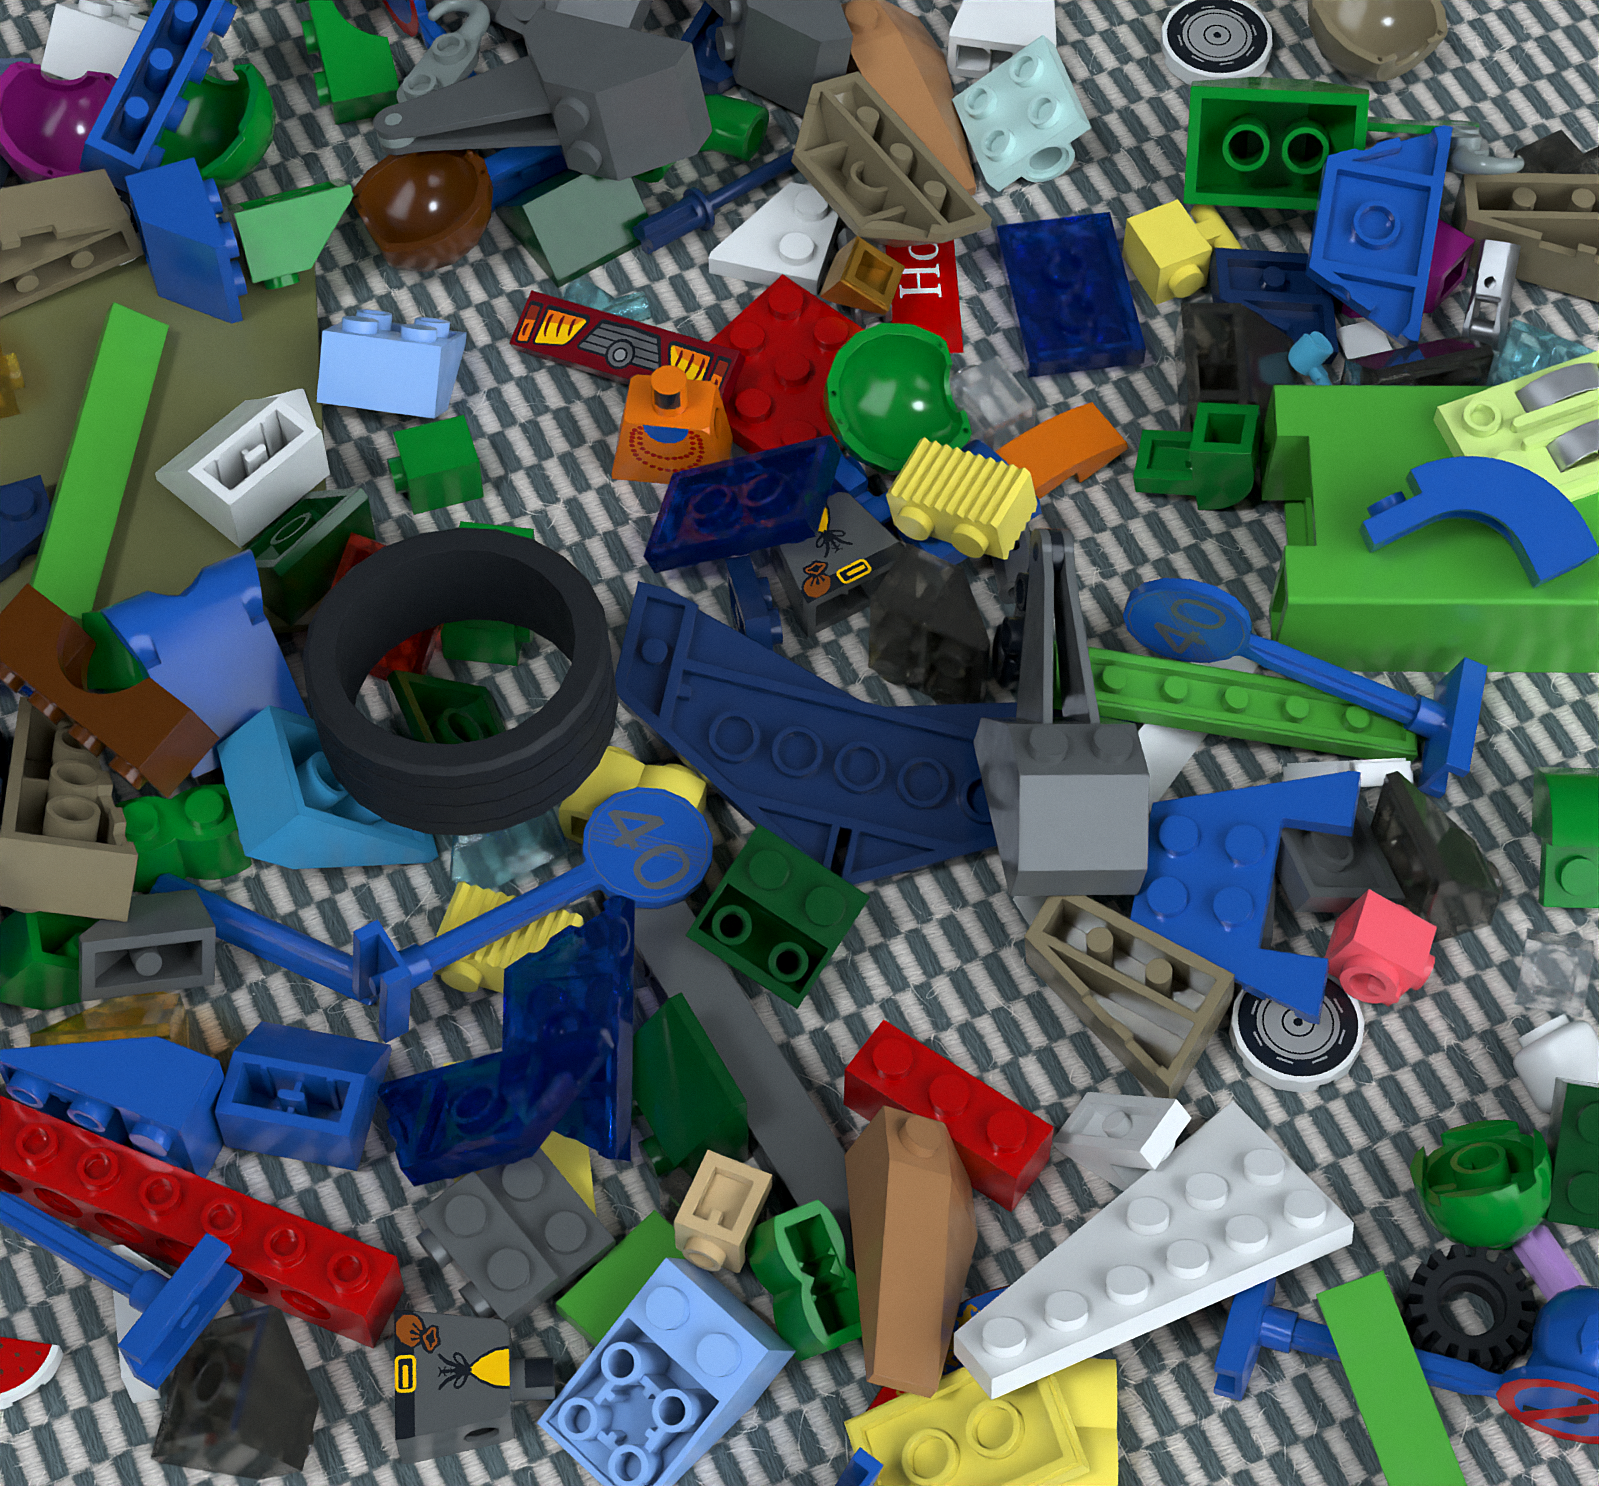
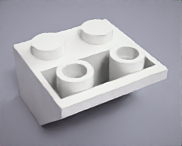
(92, 37)
(249, 467)

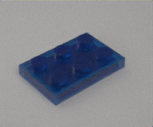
(1069, 294)
(743, 504)

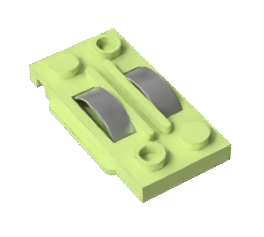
(1535, 422)

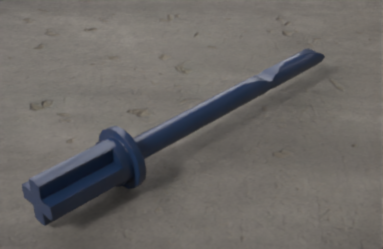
(697, 210)

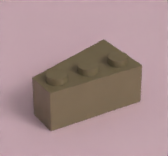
(1544, 214)
(60, 236)
(1130, 988)

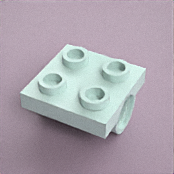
(1023, 117)

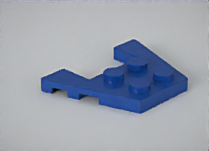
(1215, 875)

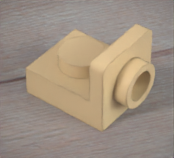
(720, 1212)

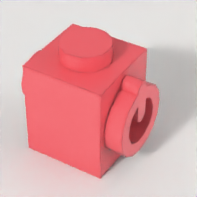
(1380, 950)

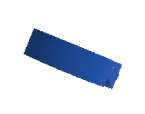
(1510, 499)

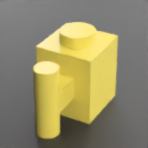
(1171, 251)

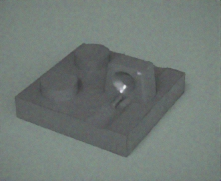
(1333, 870)

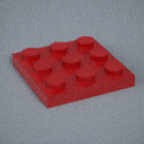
(788, 356)

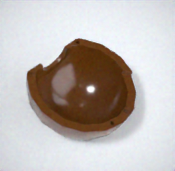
(425, 207)

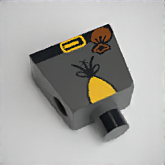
(838, 568)
(459, 1383)

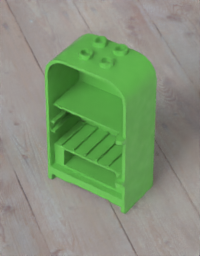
(1427, 595)

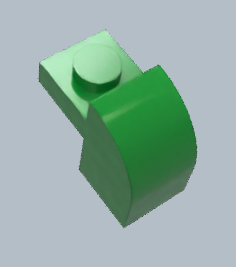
(1211, 462)
(1568, 824)

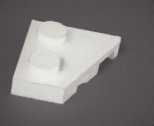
(784, 237)

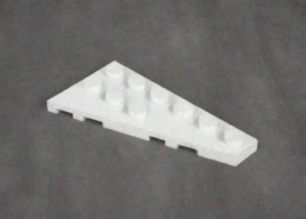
(1175, 1241)

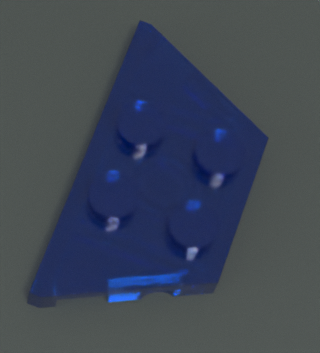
(571, 985)
(490, 1105)

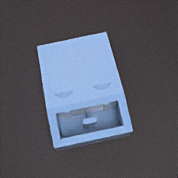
(665, 1380)

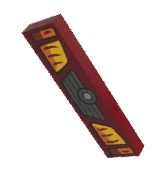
(618, 345)

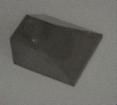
(1434, 861)
(240, 1400)

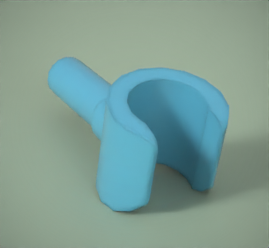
(1309, 354)

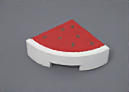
(25, 1367)

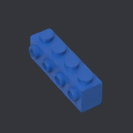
(152, 86)

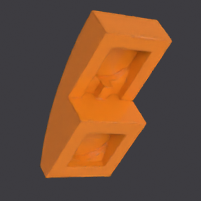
(1065, 446)

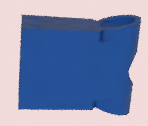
(210, 648)

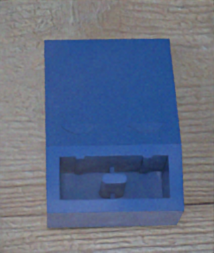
(127, 1091)

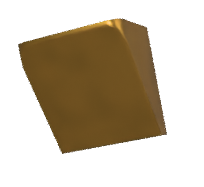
(862, 278)

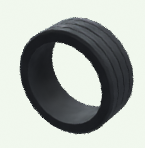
(443, 581)

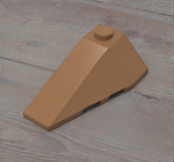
(911, 76)
(909, 1245)

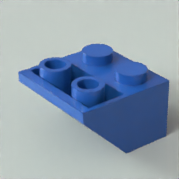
(186, 241)
(302, 1094)

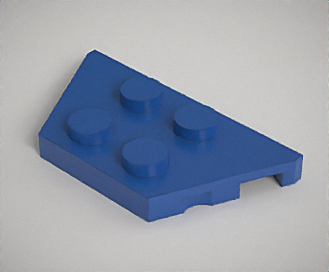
(1380, 229)

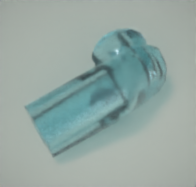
(586, 293)

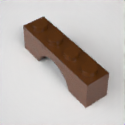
(142, 726)

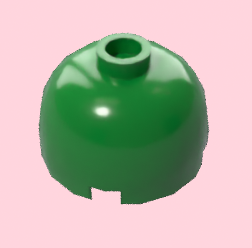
(1484, 1183)

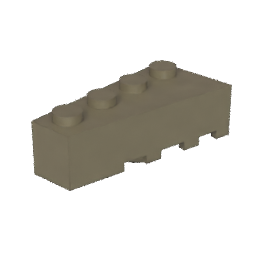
(61, 828)

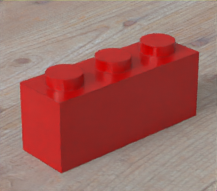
(993, 1135)

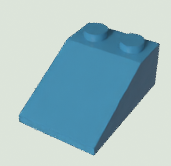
(295, 808)

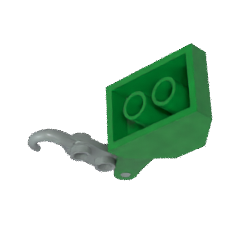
(1269, 138)

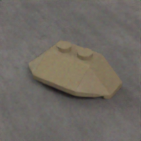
(879, 170)

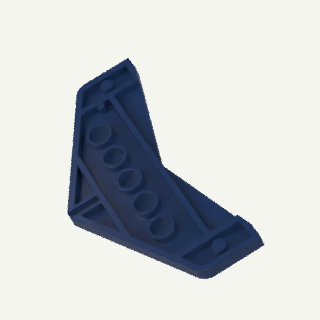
(803, 750)

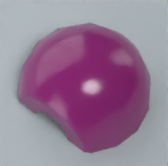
(48, 119)

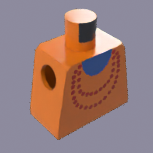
(670, 427)

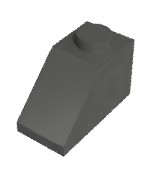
(158, 949)

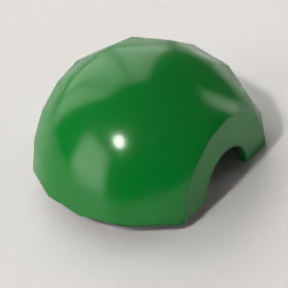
(224, 126)
(891, 392)

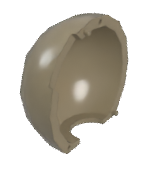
(1376, 36)

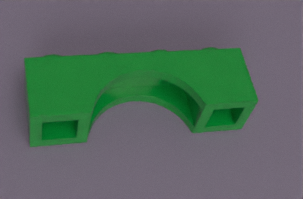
(356, 66)

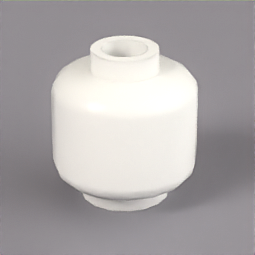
(1555, 1051)

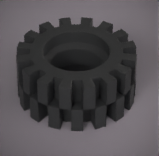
(1483, 1278)

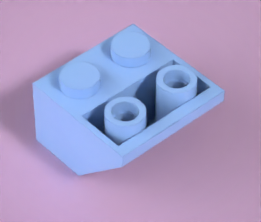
(390, 364)

